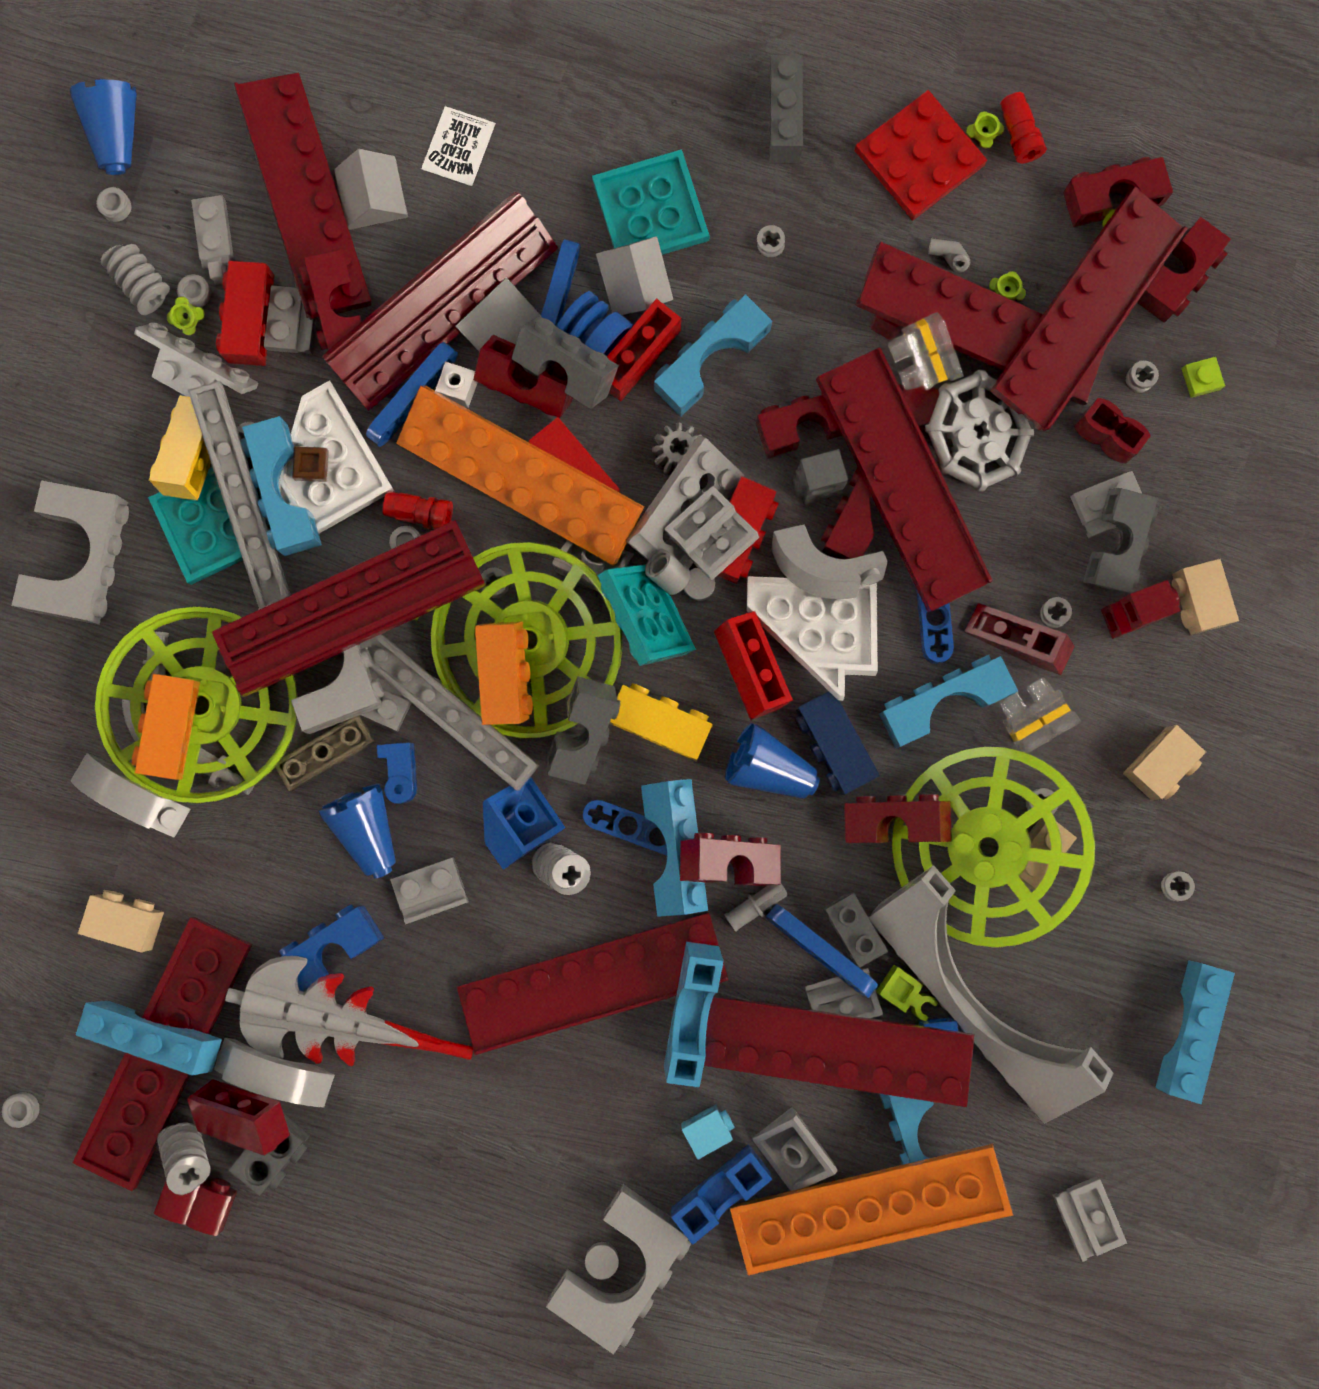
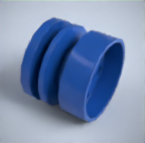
(589, 323)

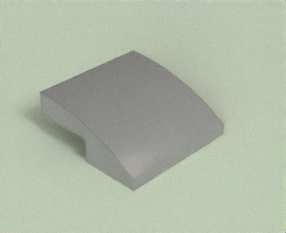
(711, 533)

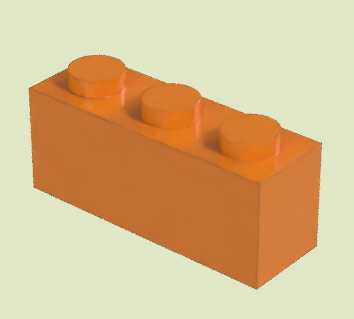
(503, 673)
(166, 726)

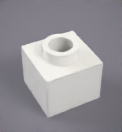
(459, 393)

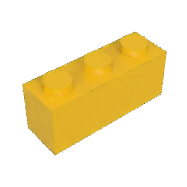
(182, 455)
(661, 721)

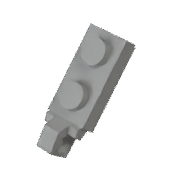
(213, 235)

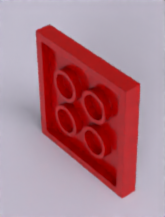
(920, 155)

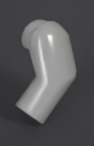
(952, 252)

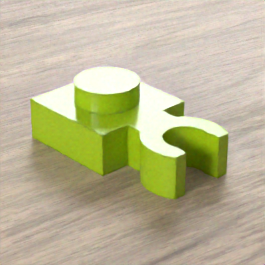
(903, 991)

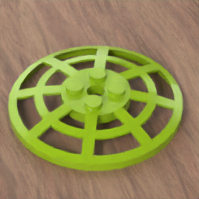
(537, 617)
(207, 728)
(1013, 844)

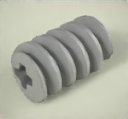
(135, 277)
(561, 868)
(183, 1157)

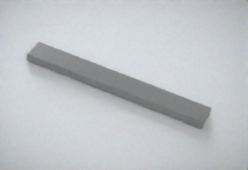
(239, 492)
(449, 712)

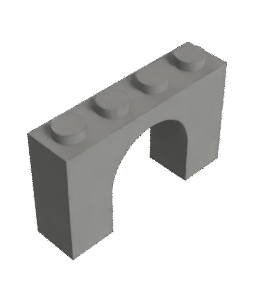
(84, 594)
(345, 698)
(610, 1316)

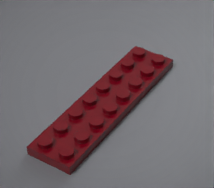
(146, 1092)

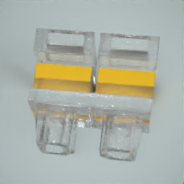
(931, 353)
(1040, 720)

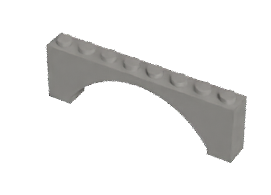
(1043, 1074)

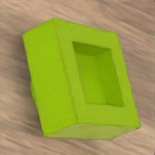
(1203, 377)

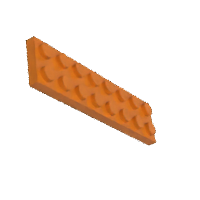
(519, 475)
(871, 1209)

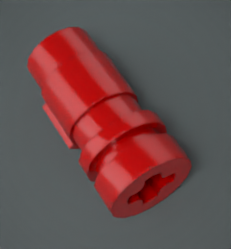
(1026, 137)
(417, 509)

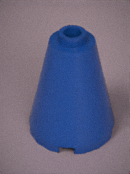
(108, 121)
(769, 766)
(362, 829)

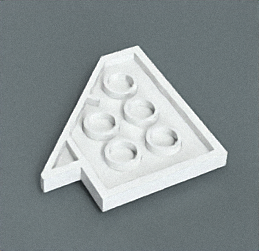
(353, 471)
(819, 632)

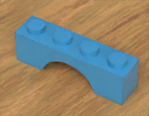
(738, 328)
(270, 450)
(983, 684)
(673, 811)
(687, 1035)
(162, 1044)
(1189, 1061)
(904, 1128)

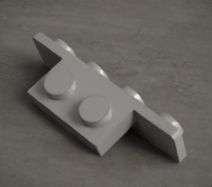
(187, 367)

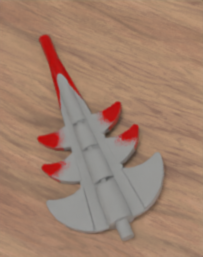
(276, 1005)

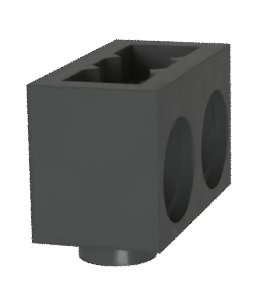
(820, 477)
(854, 929)
(277, 1160)

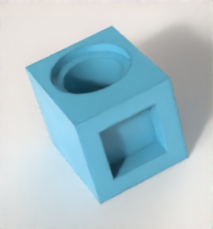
(708, 1130)

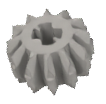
(666, 445)

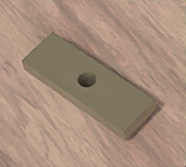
(341, 744)

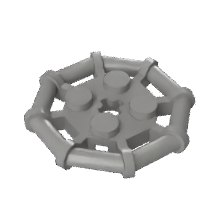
(966, 445)

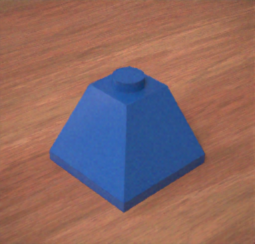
(518, 822)

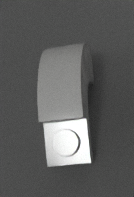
(820, 573)
(115, 791)
(273, 1076)

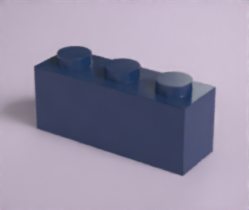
(836, 743)

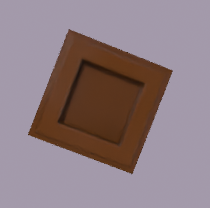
(310, 464)

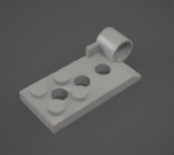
(666, 561)

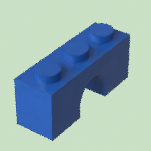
(353, 931)
(706, 1203)

